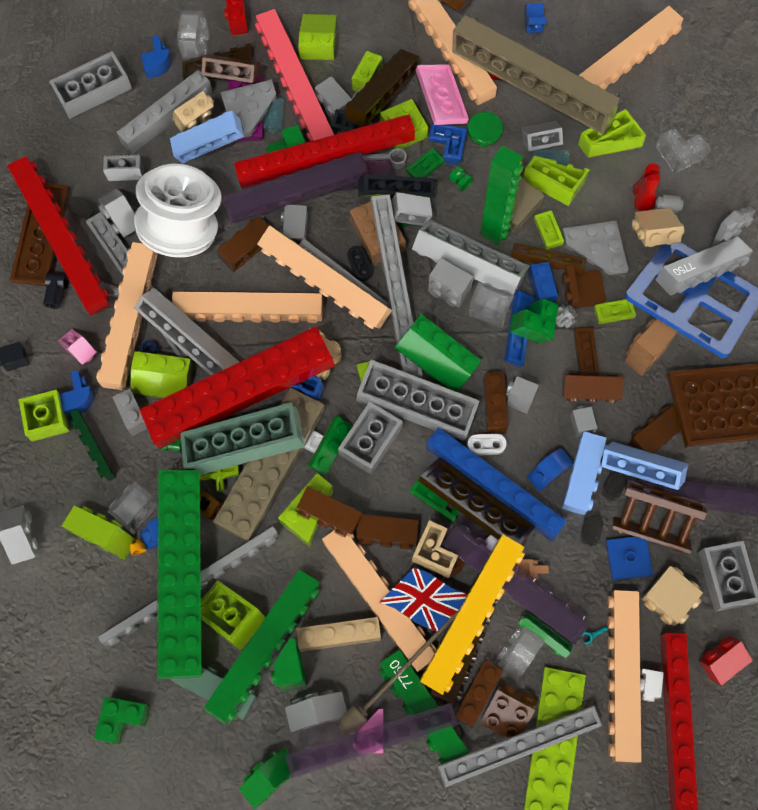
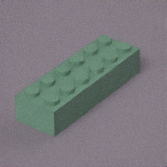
(242, 439)

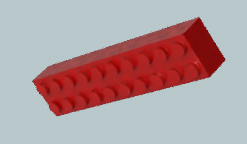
(237, 387)

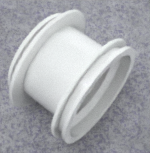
(177, 210)

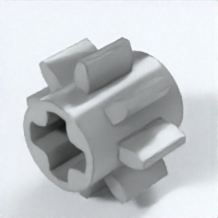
(566, 316)

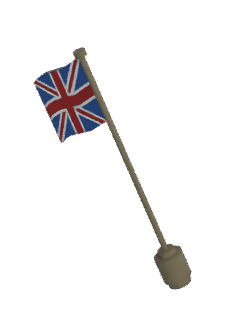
(427, 604)

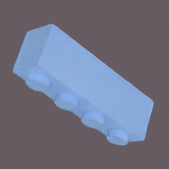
(207, 137)
(644, 465)
(584, 473)

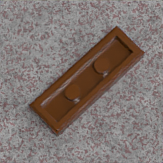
(586, 350)

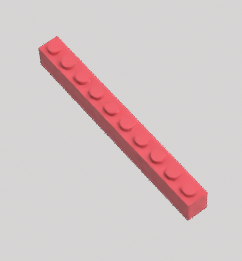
(292, 76)

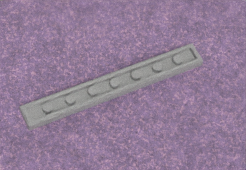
(519, 746)

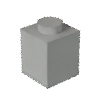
(583, 420)

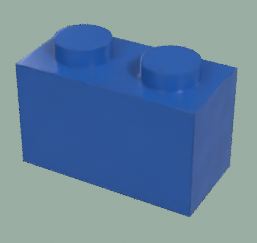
(542, 282)

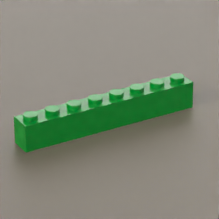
(501, 195)
(260, 649)

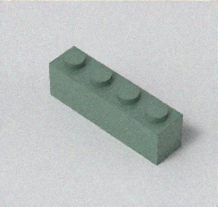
(208, 683)

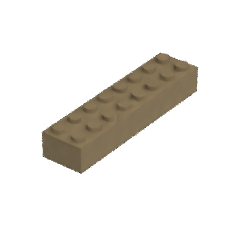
(264, 478)

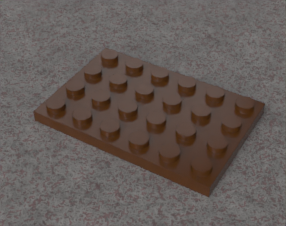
(716, 404)

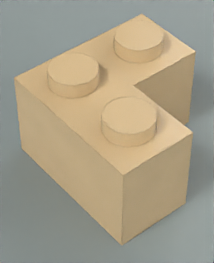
(429, 551)

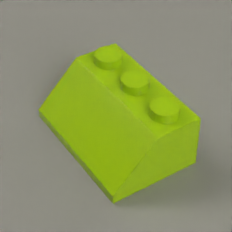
(159, 374)

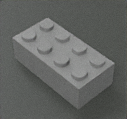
(90, 84)

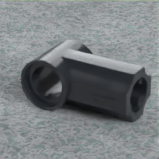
(55, 286)

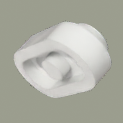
(486, 444)

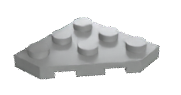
(250, 103)
(733, 224)
(599, 245)

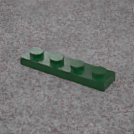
(88, 439)

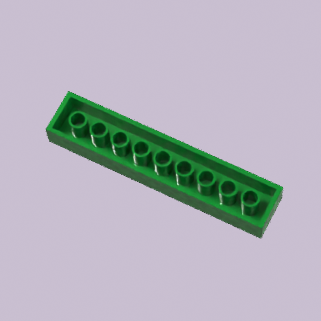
(178, 575)

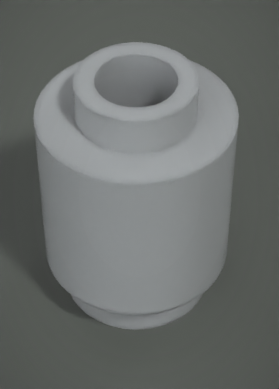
(669, 201)

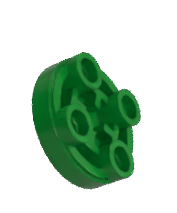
(485, 128)

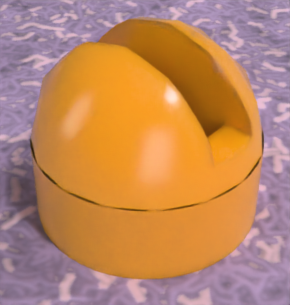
(137, 547)

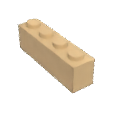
(338, 634)

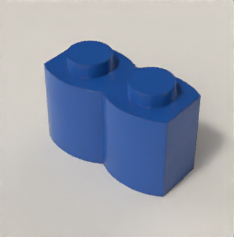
(311, 387)

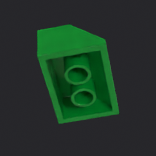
(289, 668)

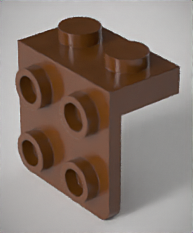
(583, 289)
(509, 710)

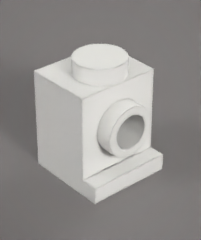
(650, 685)

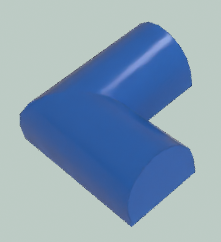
(454, 139)

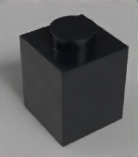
(13, 356)

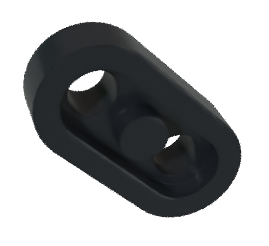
(360, 264)

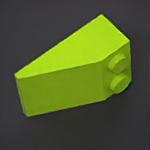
(317, 37)
(230, 615)

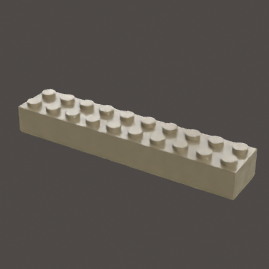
(534, 74)

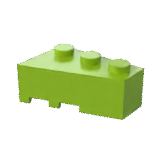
(620, 136)
(301, 527)
(99, 531)

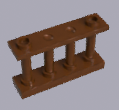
(656, 498)

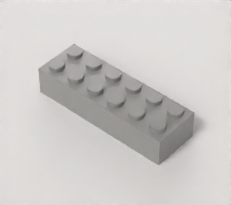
(471, 256)
(417, 400)

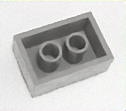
(370, 438)
(729, 576)

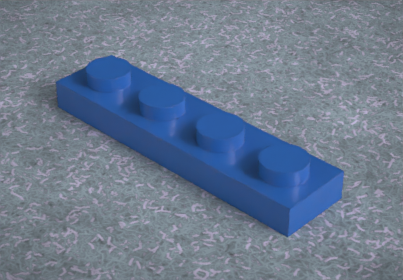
(515, 344)

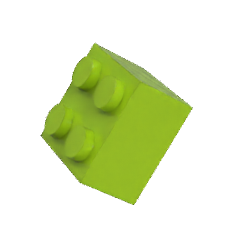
(406, 108)
(43, 415)

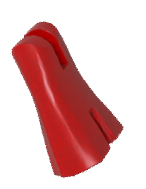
(646, 188)

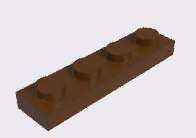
(555, 259)

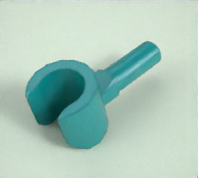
(594, 634)

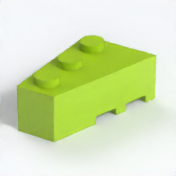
(555, 179)

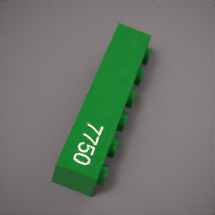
(419, 700)

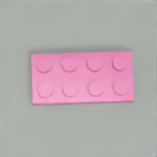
(442, 94)

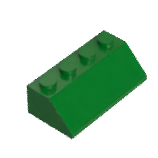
(437, 353)

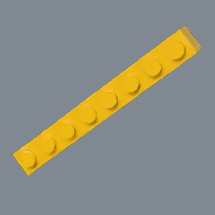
(471, 615)

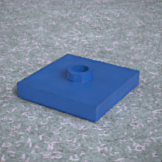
(628, 558)

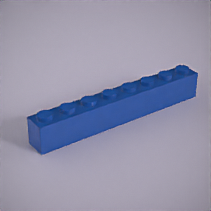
(495, 483)

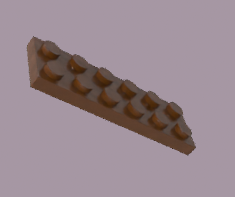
(34, 253)

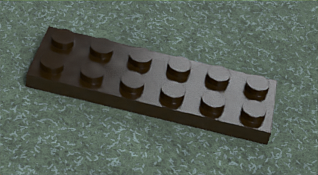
(475, 502)

